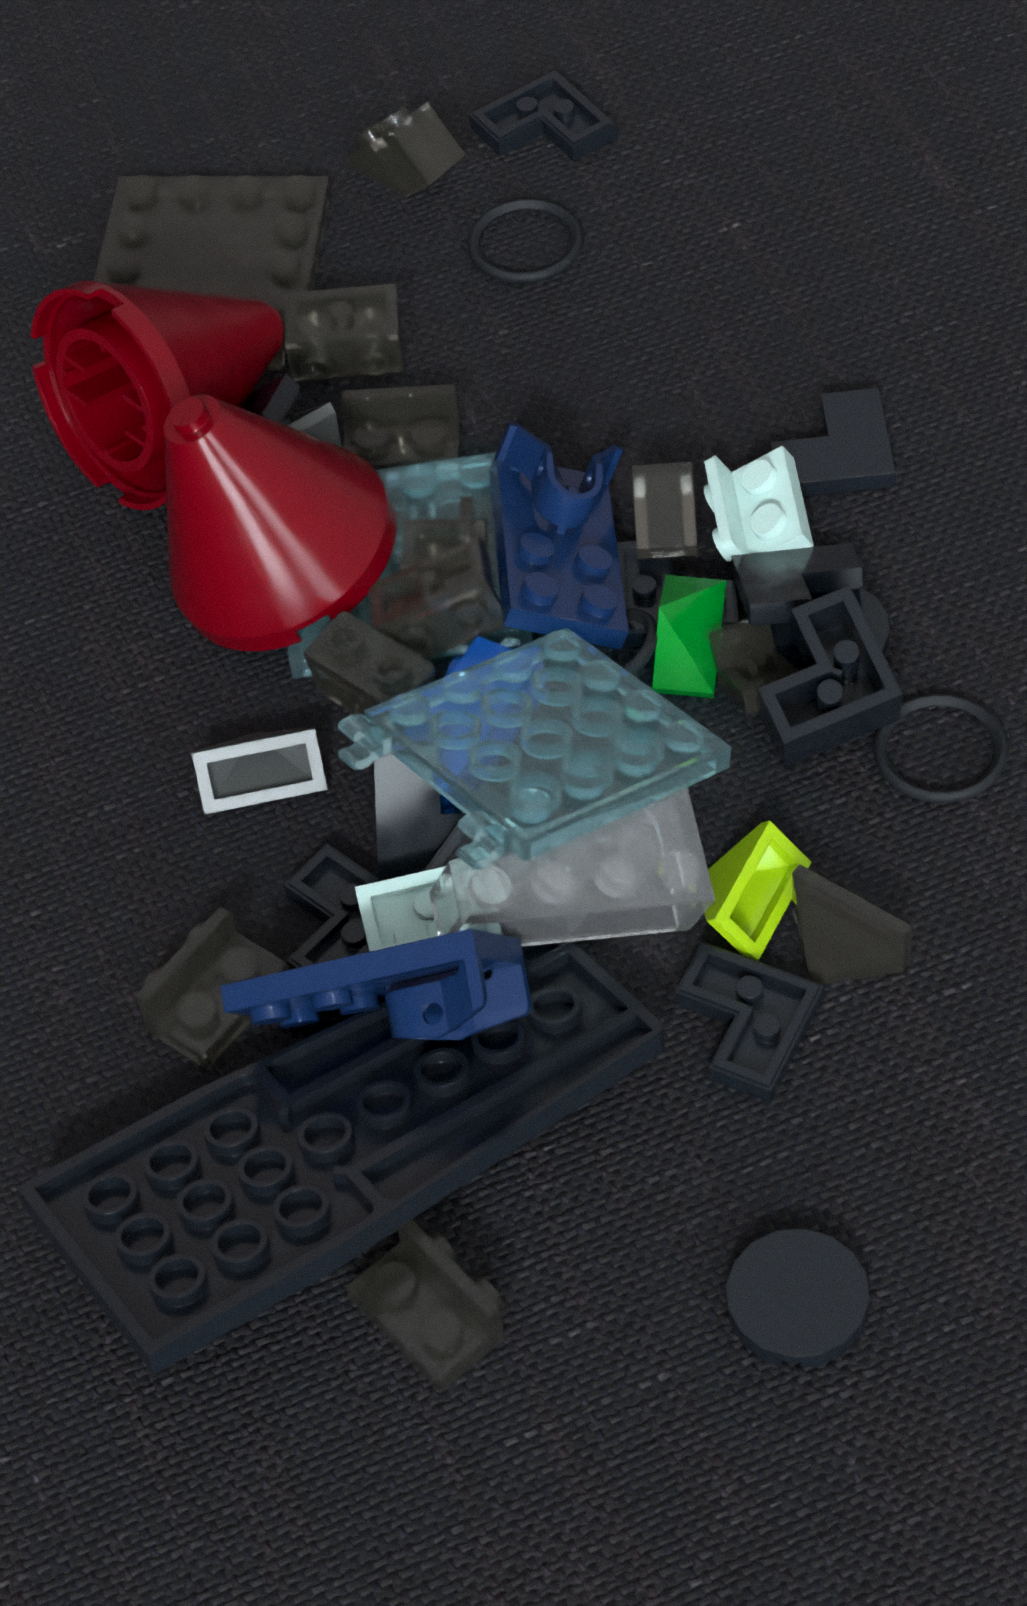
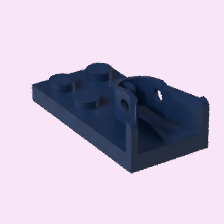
(556, 541)
(429, 987)

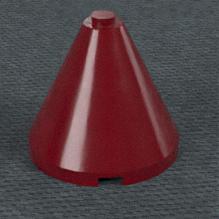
(127, 357)
(267, 525)

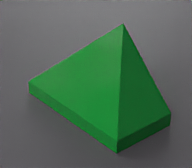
(686, 617)

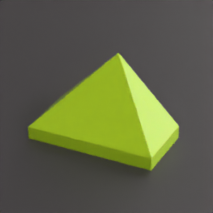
(753, 888)

